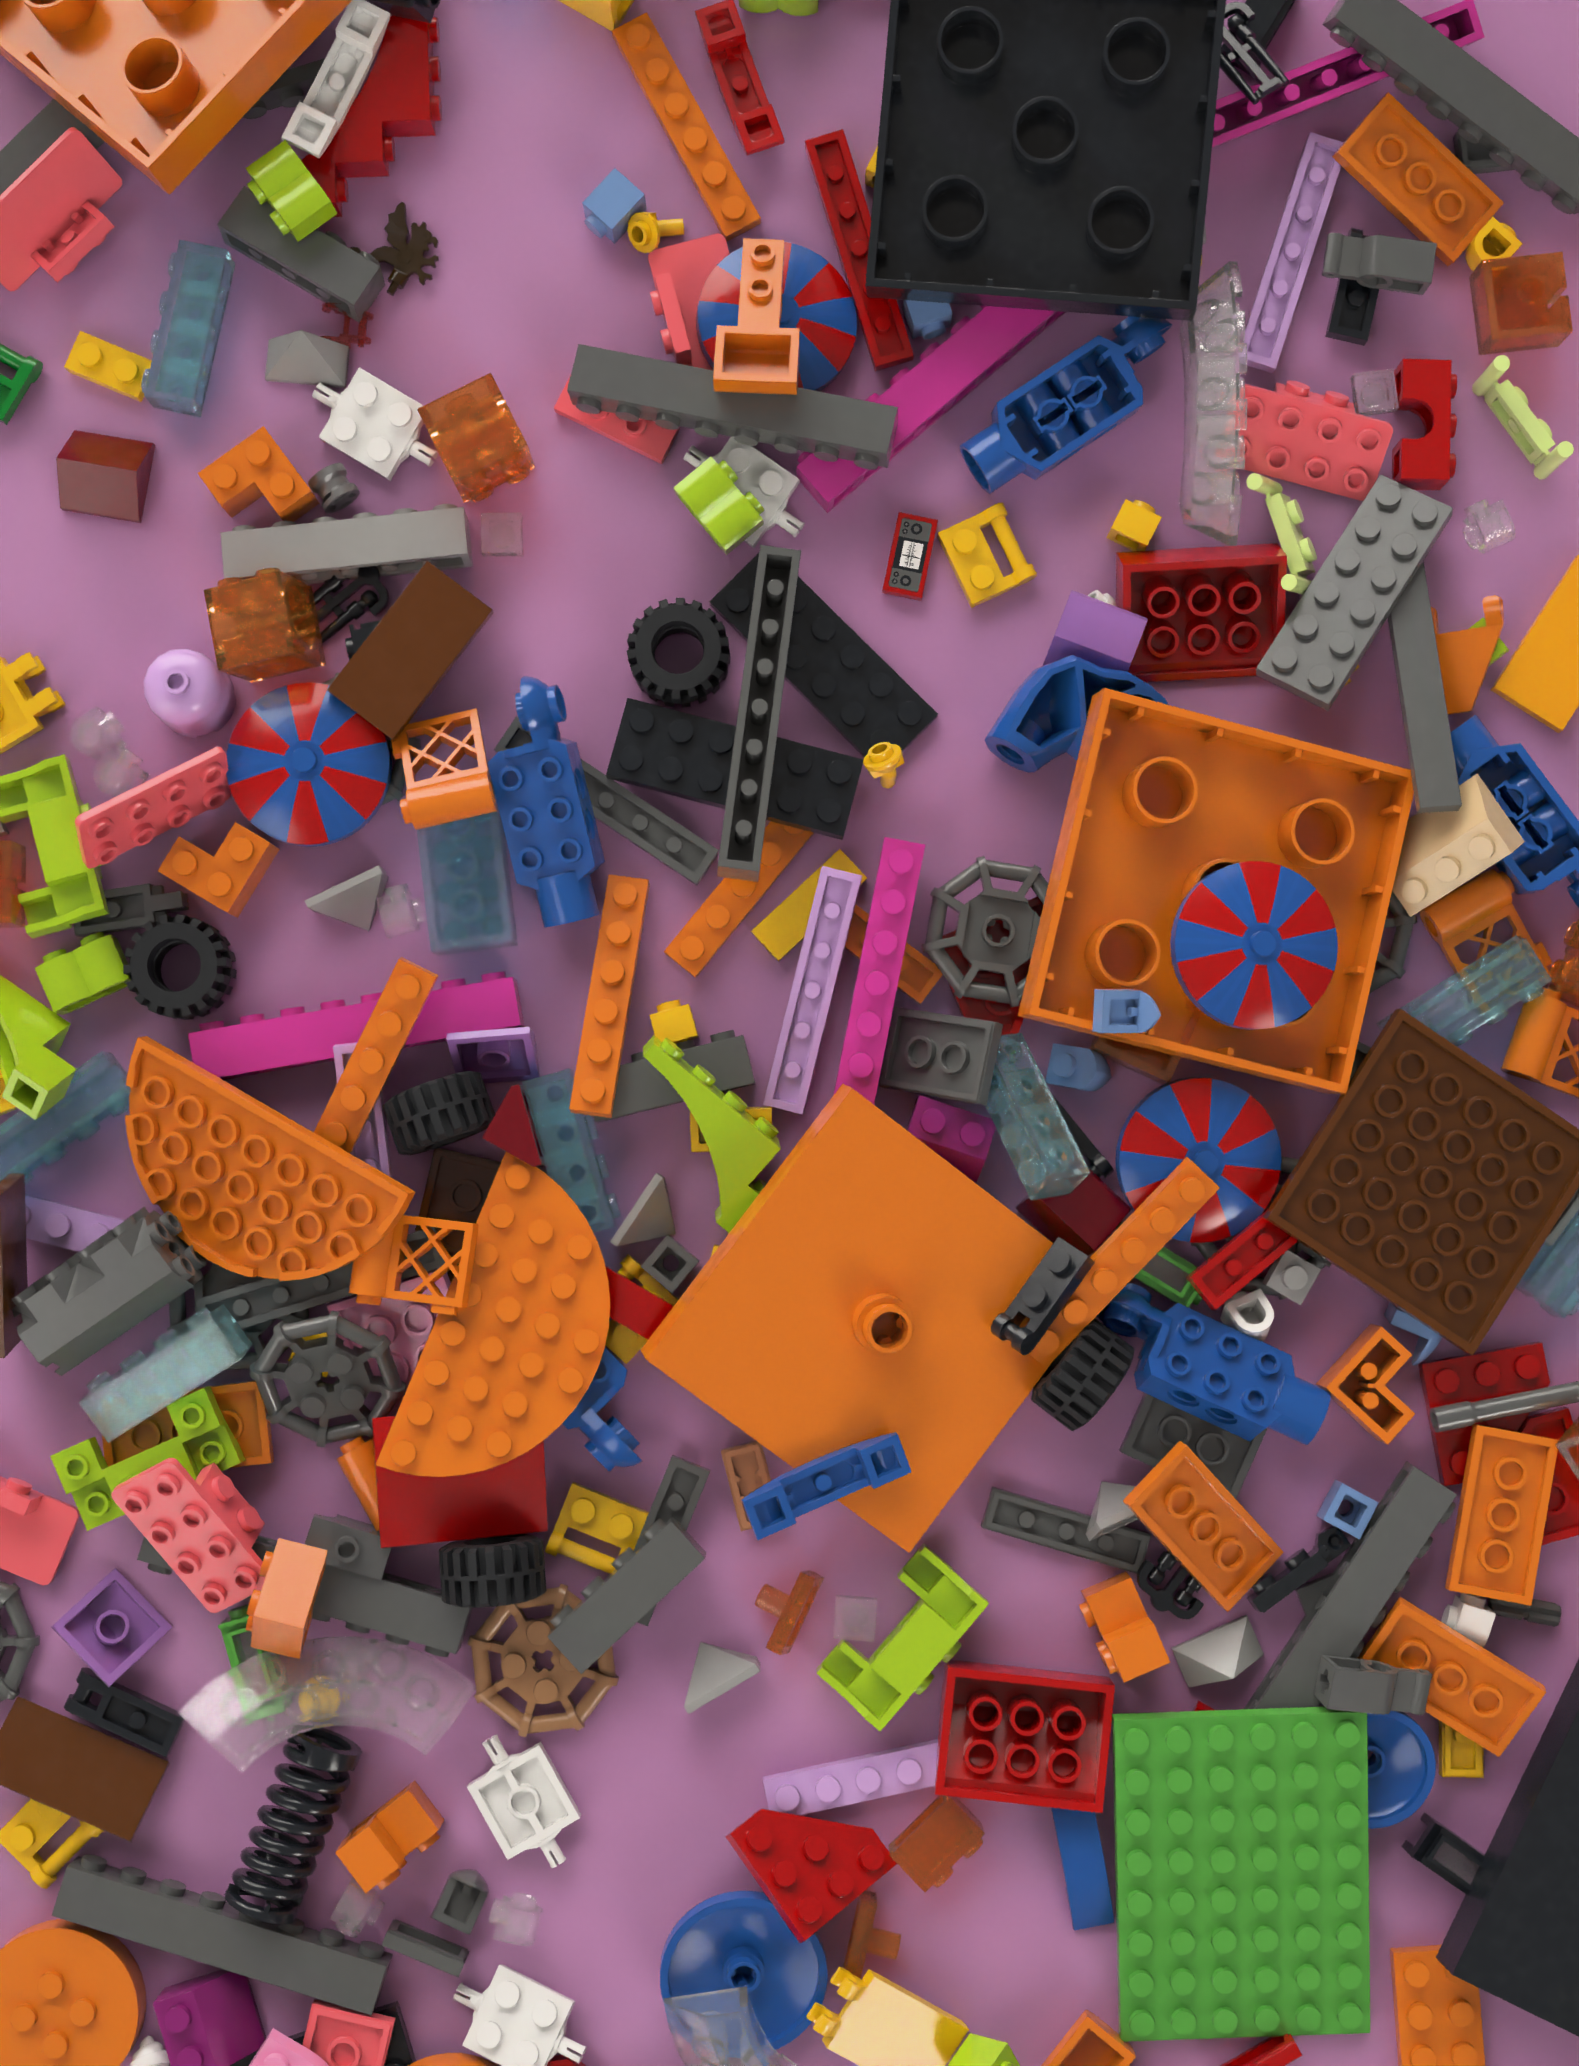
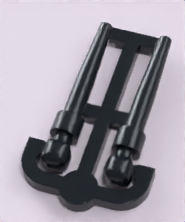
(1249, 43)
(366, 576)
(1162, 1598)

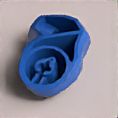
(1052, 709)

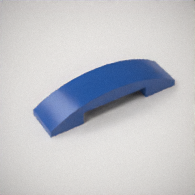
(824, 1481)
(1083, 1868)

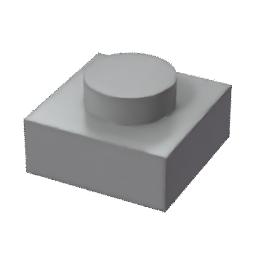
(1291, 1277)

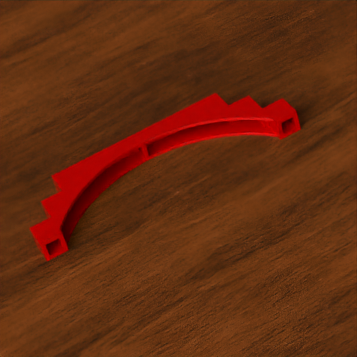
(392, 103)

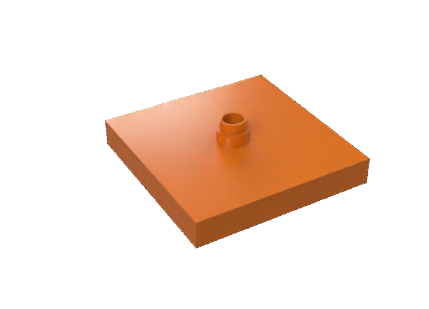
(160, 73)
(1160, 808)
(862, 1311)

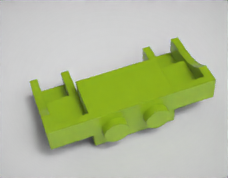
(52, 803)
(201, 1441)
(913, 1648)

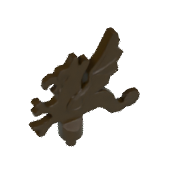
(403, 256)

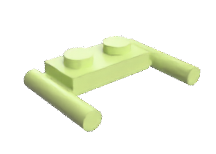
(1512, 410)
(1286, 518)

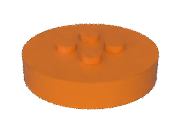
(68, 1997)

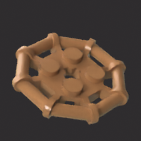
(525, 1679)

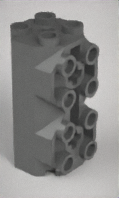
(106, 1289)

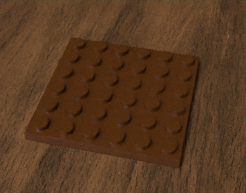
(1432, 1182)

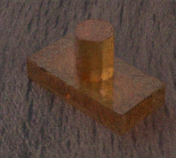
(789, 1609)
(867, 1939)

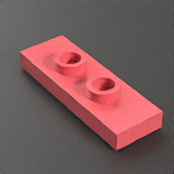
(639, 436)

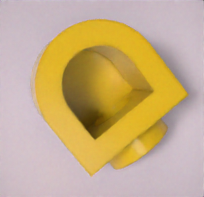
(1492, 242)

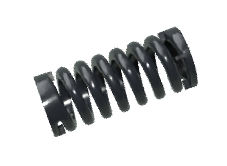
(265, 1860)

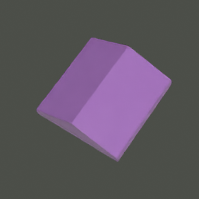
(1096, 633)
(496, 1053)
(112, 1627)

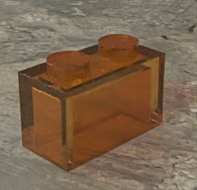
(937, 1841)

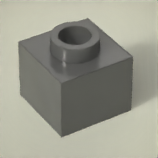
(655, 1266)

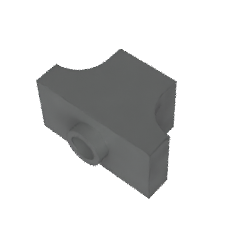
(350, 1544)

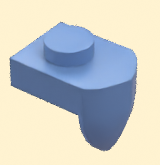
(1123, 1011)
(1077, 1068)
(1427, 1340)

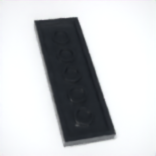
(835, 668)
(693, 761)

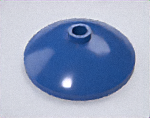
(1398, 1769)

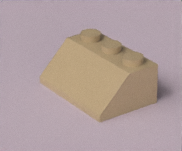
(1452, 847)

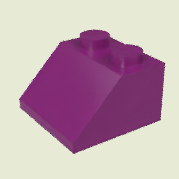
(953, 1134)
(209, 2020)

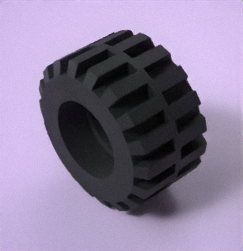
(674, 619)
(147, 960)
(439, 1112)
(1083, 1376)
(492, 1571)

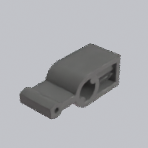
(1381, 262)
(1370, 1686)

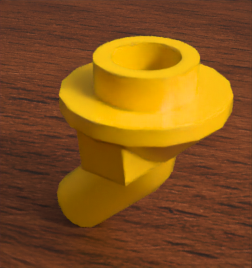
(646, 230)
(883, 761)

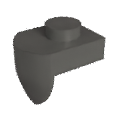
(461, 1900)

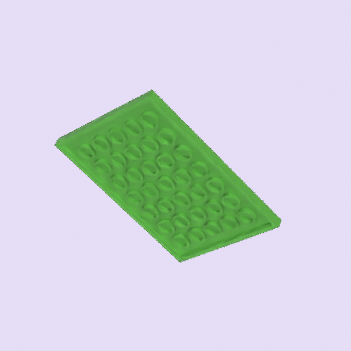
(1241, 1873)

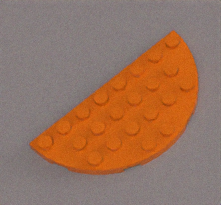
(247, 1178)
(523, 1345)

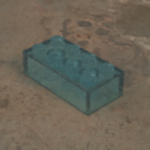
(467, 885)

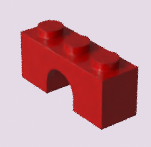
(1427, 391)

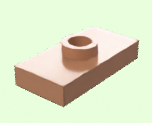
(745, 1472)

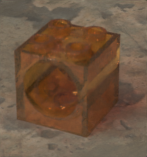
(477, 438)
(264, 625)

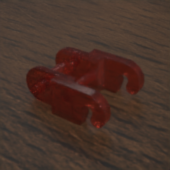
(346, 338)

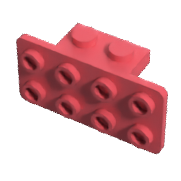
(53, 211)
(679, 278)
(1313, 439)
(153, 808)
(198, 1529)
(33, 1531)

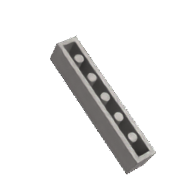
(320, 549)

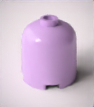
(189, 692)

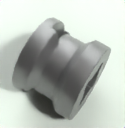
(333, 487)

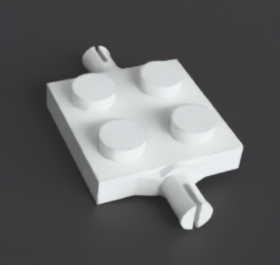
(374, 424)
(763, 478)
(524, 1801)
(518, 2021)

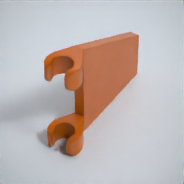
(1467, 655)

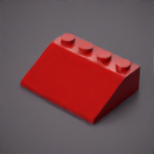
(1205, 608)
(459, 1507)
(1024, 1735)

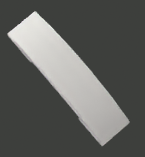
(338, 79)

